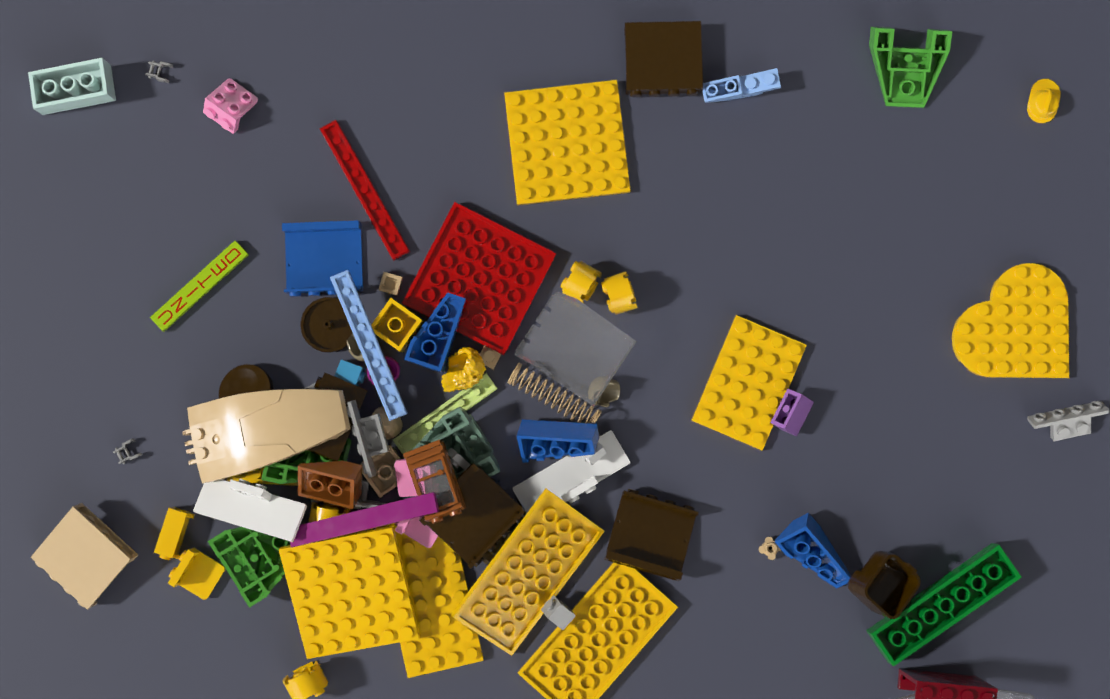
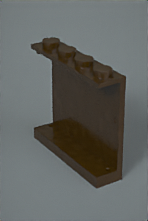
(663, 58)
(483, 522)
(651, 535)

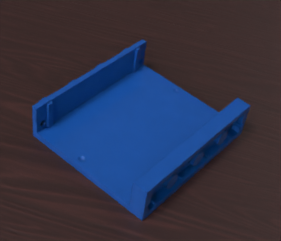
(321, 251)

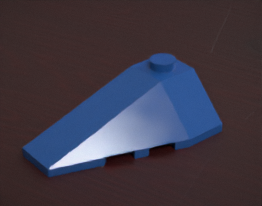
(810, 546)

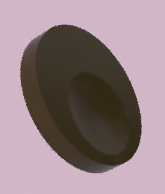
(325, 325)
(245, 379)

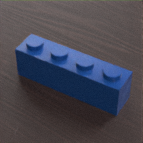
(554, 439)

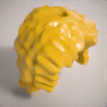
(464, 370)

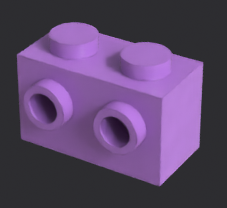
(792, 412)

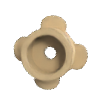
(765, 548)

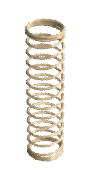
(513, 377)

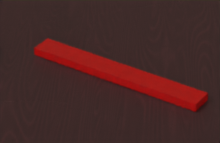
(364, 190)

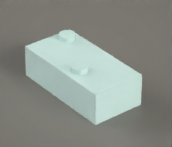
(72, 86)

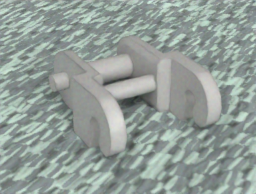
(161, 65)
(124, 446)

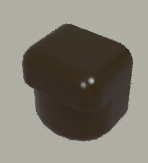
(885, 584)

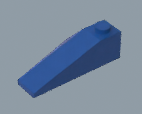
(436, 337)

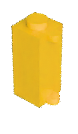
(172, 533)

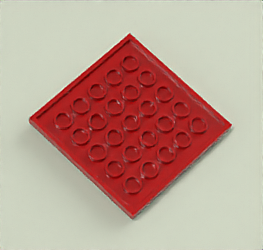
(487, 267)

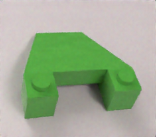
(908, 72)

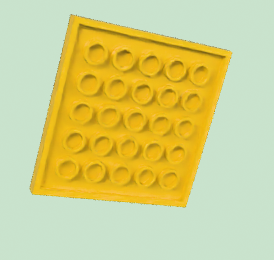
(567, 142)
(350, 592)

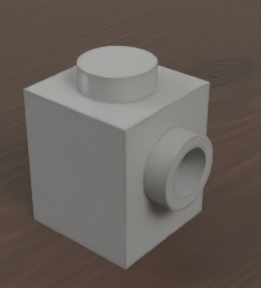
(558, 612)

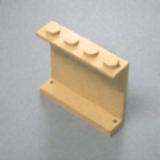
(83, 555)

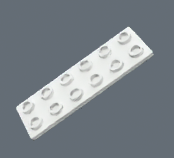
(573, 475)
(250, 508)

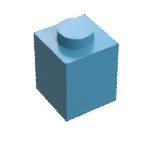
(350, 373)

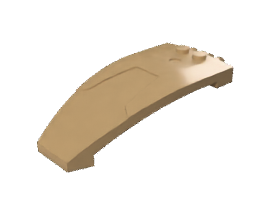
(261, 429)

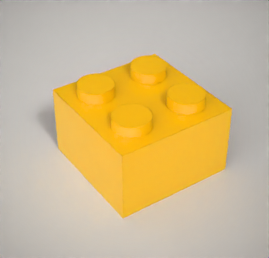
(396, 325)

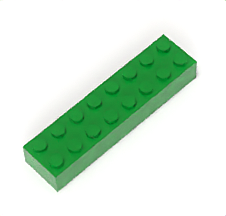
(944, 603)

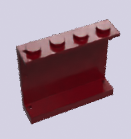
(945, 685)

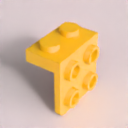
(196, 573)

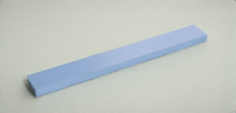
(368, 345)

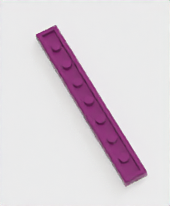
(366, 519)

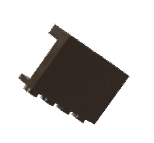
(333, 448)

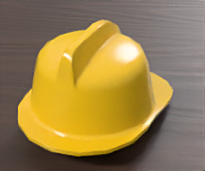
(1043, 101)

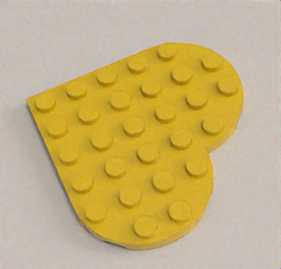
(1020, 328)

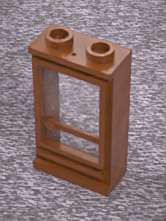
(433, 472)

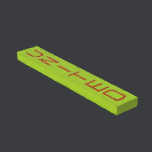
(199, 286)

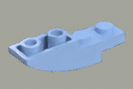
(741, 87)

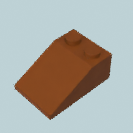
(331, 482)

